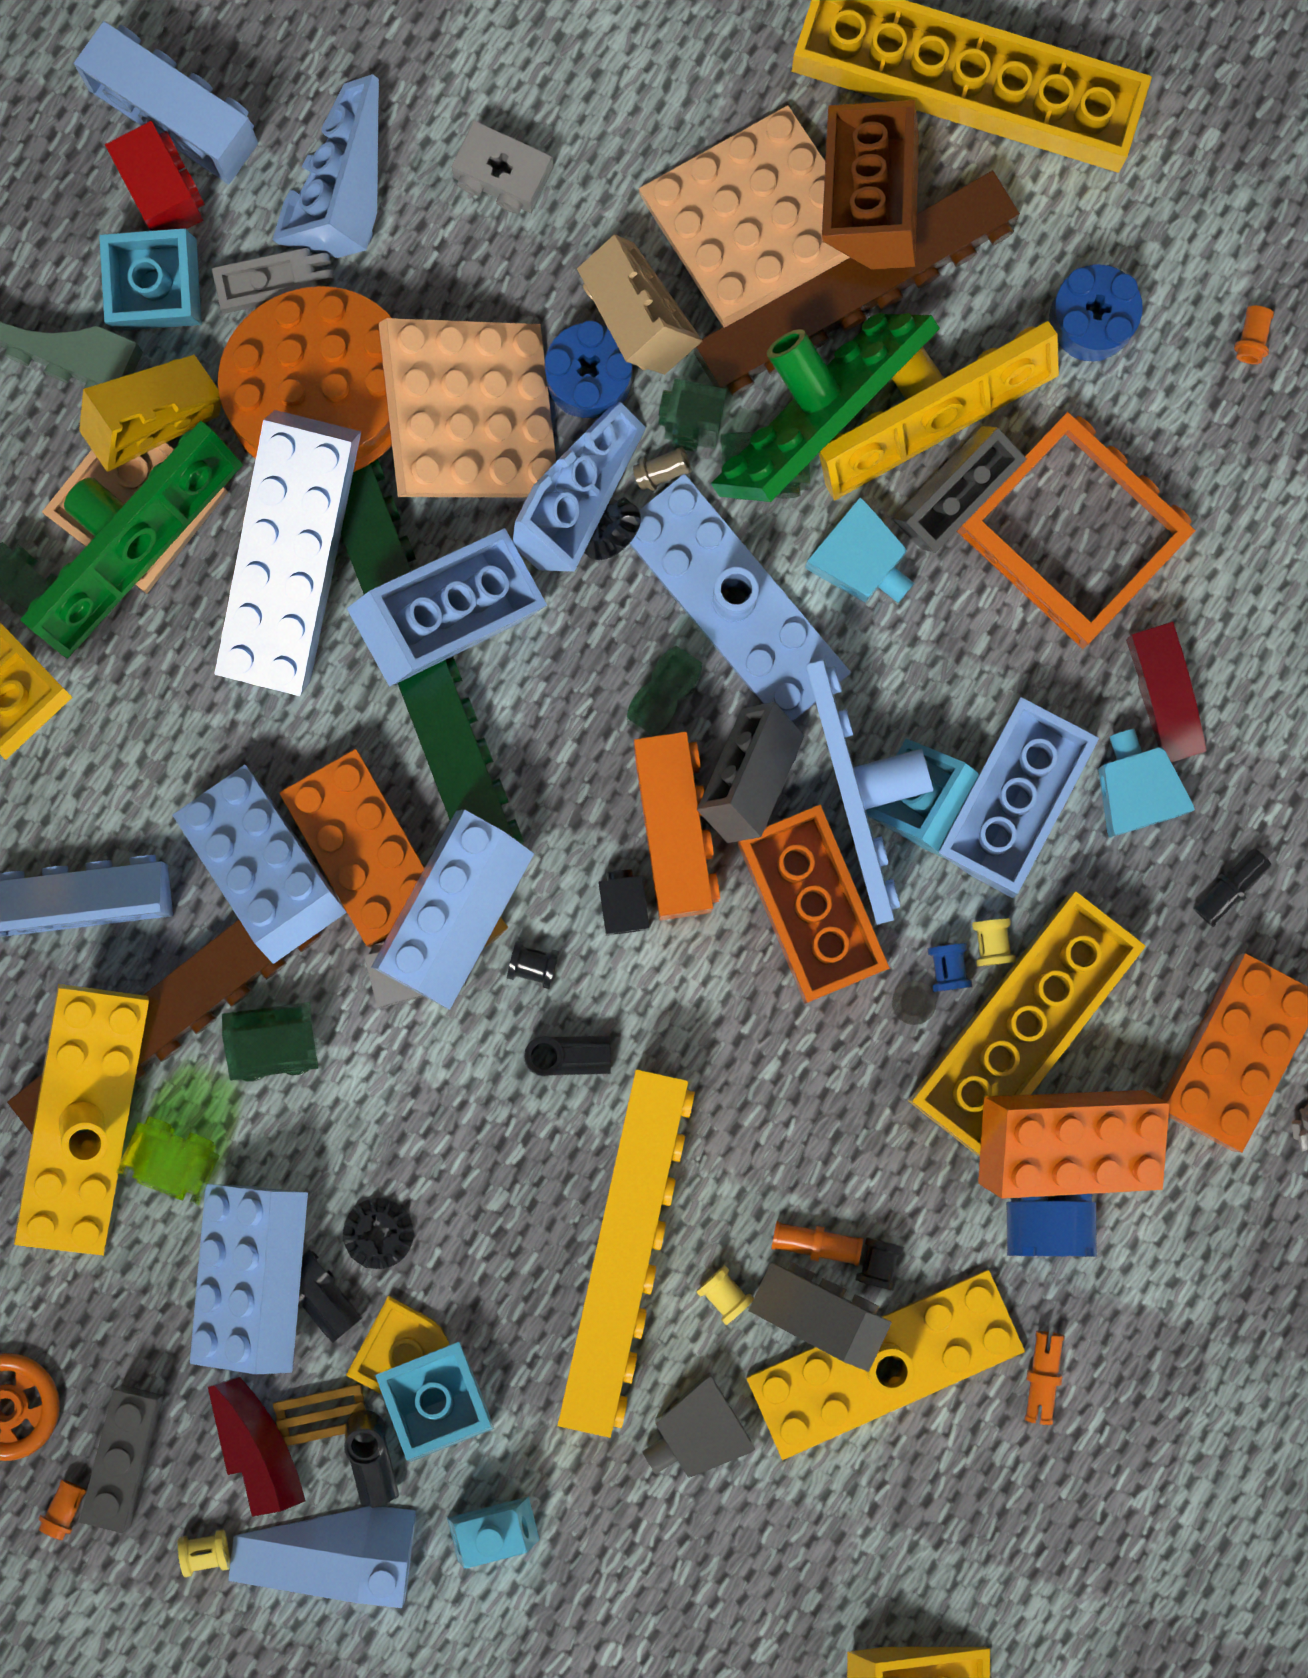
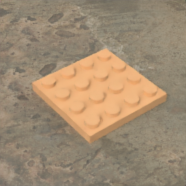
(747, 215)
(466, 407)

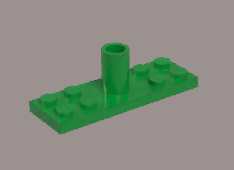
(822, 402)
(128, 536)

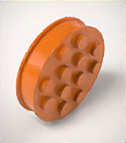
(312, 358)

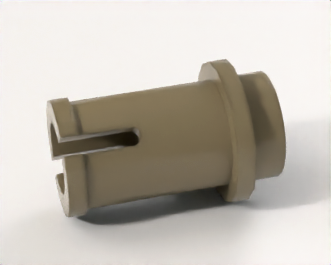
(661, 468)

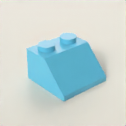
(929, 816)
(434, 1402)

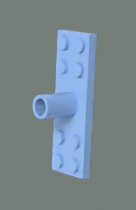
(698, 560)
(866, 787)

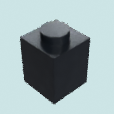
(623, 903)

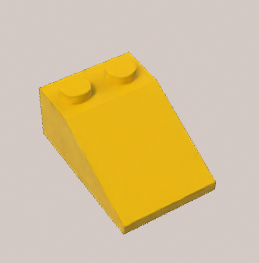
(919, 1662)

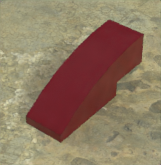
(1167, 691)
(255, 1448)

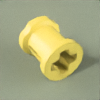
(993, 942)
(725, 1295)
(189, 1548)

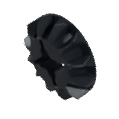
(620, 524)
(394, 1246)

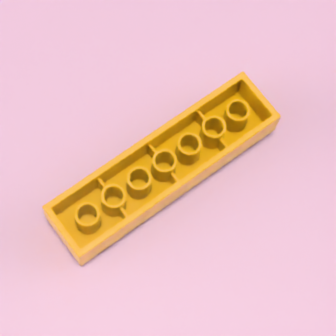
(975, 76)
(623, 1254)

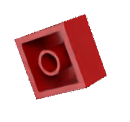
(152, 175)

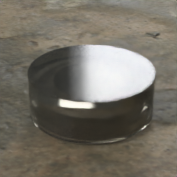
(913, 1002)

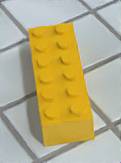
(1028, 1017)

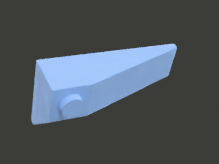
(340, 194)
(575, 492)
(337, 1556)

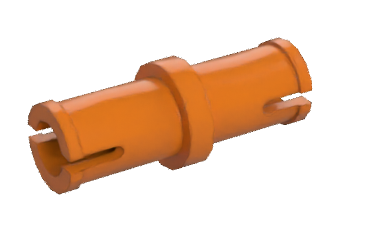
(817, 1243)
(1044, 1377)

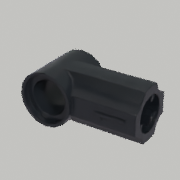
(573, 1055)
(324, 1299)
(370, 1460)

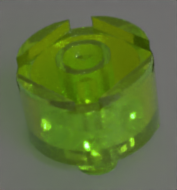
(168, 1161)

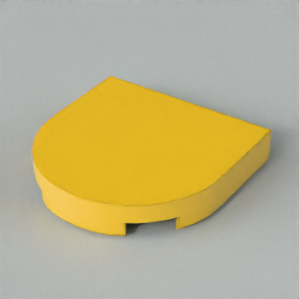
(395, 1339)

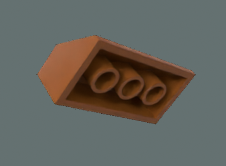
(872, 183)

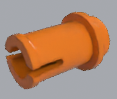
(1252, 345)
(62, 1510)

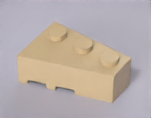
(637, 307)

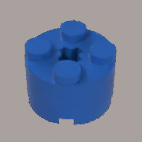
(1117, 301)
(589, 346)
(1052, 1227)

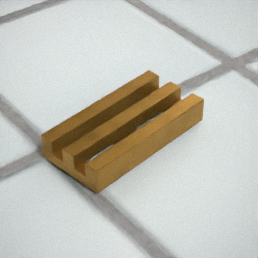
(284, 1423)

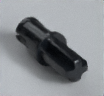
(1233, 886)

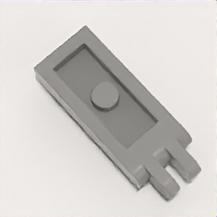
(263, 278)

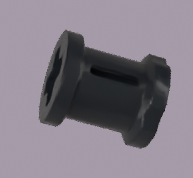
(532, 964)
(879, 1263)

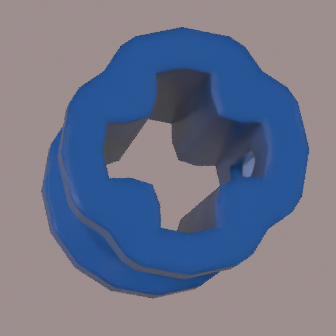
(949, 967)

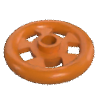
(42, 1417)

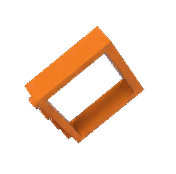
(1028, 579)

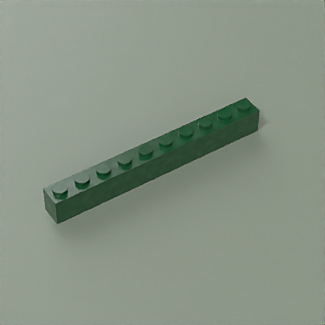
(431, 695)

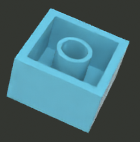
(150, 279)

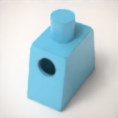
(861, 556)
(1140, 787)
(493, 1532)

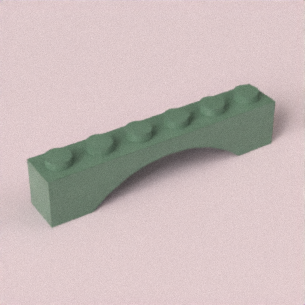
(85, 354)

